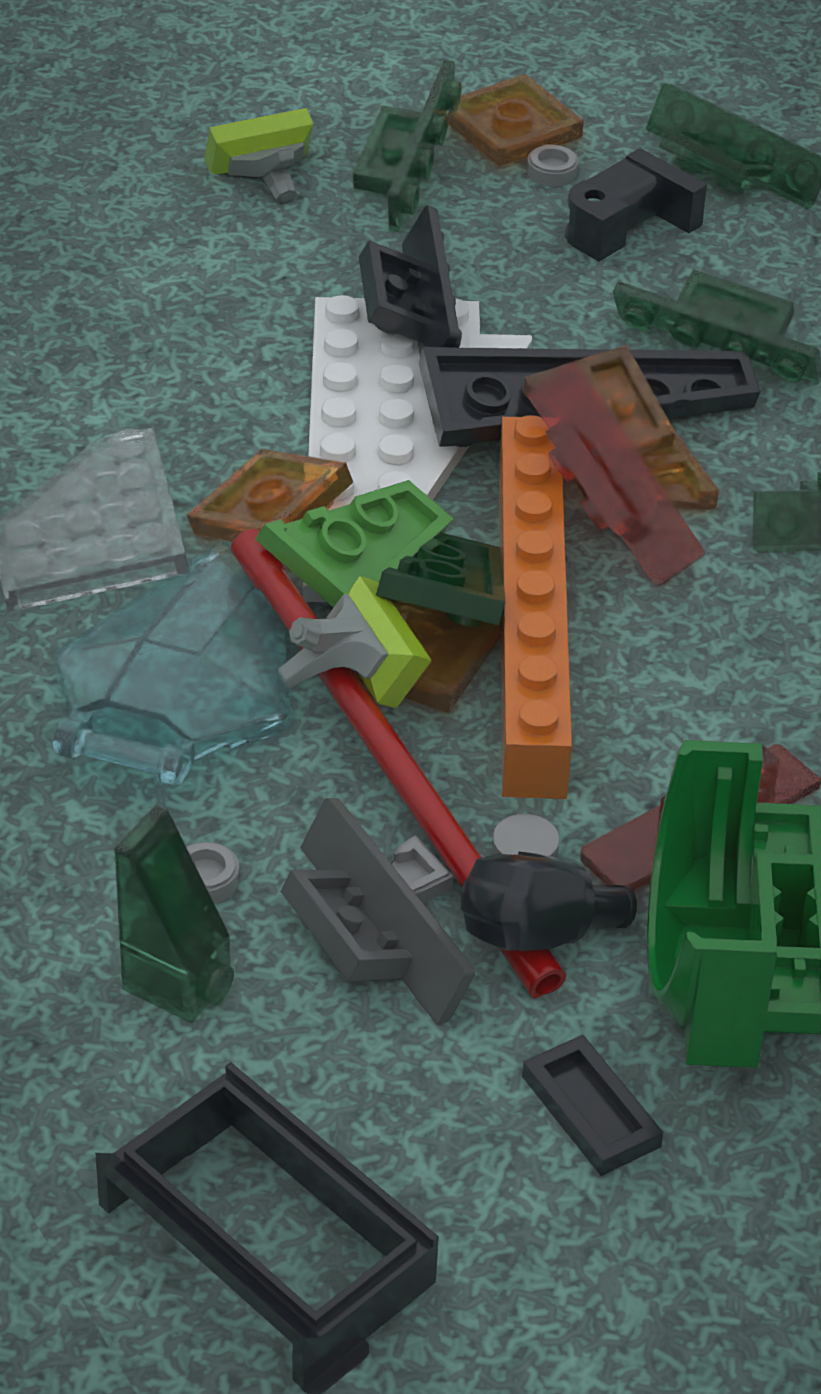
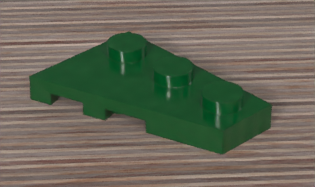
(452, 578)

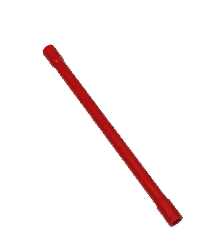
(536, 970)

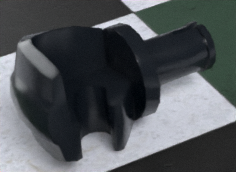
(539, 902)

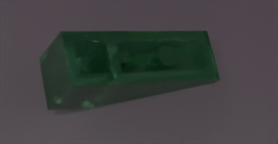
(168, 924)

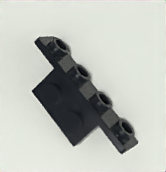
(413, 288)

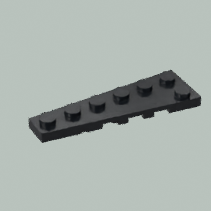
(478, 386)

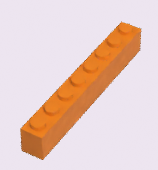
(534, 617)

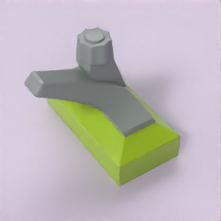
(261, 149)
(361, 635)

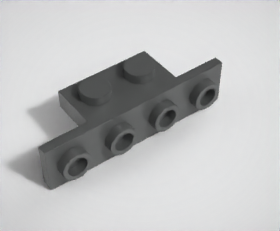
(372, 917)

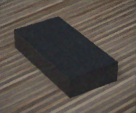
(592, 1105)

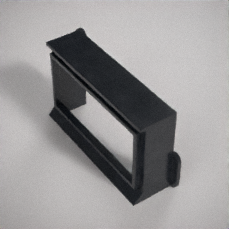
(325, 1340)

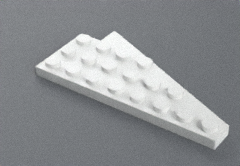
(374, 403)

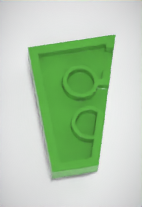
(357, 539)

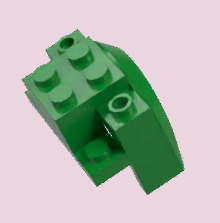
(723, 949)

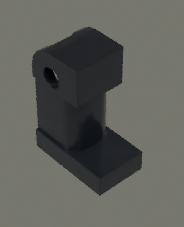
(628, 196)

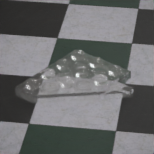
(93, 526)

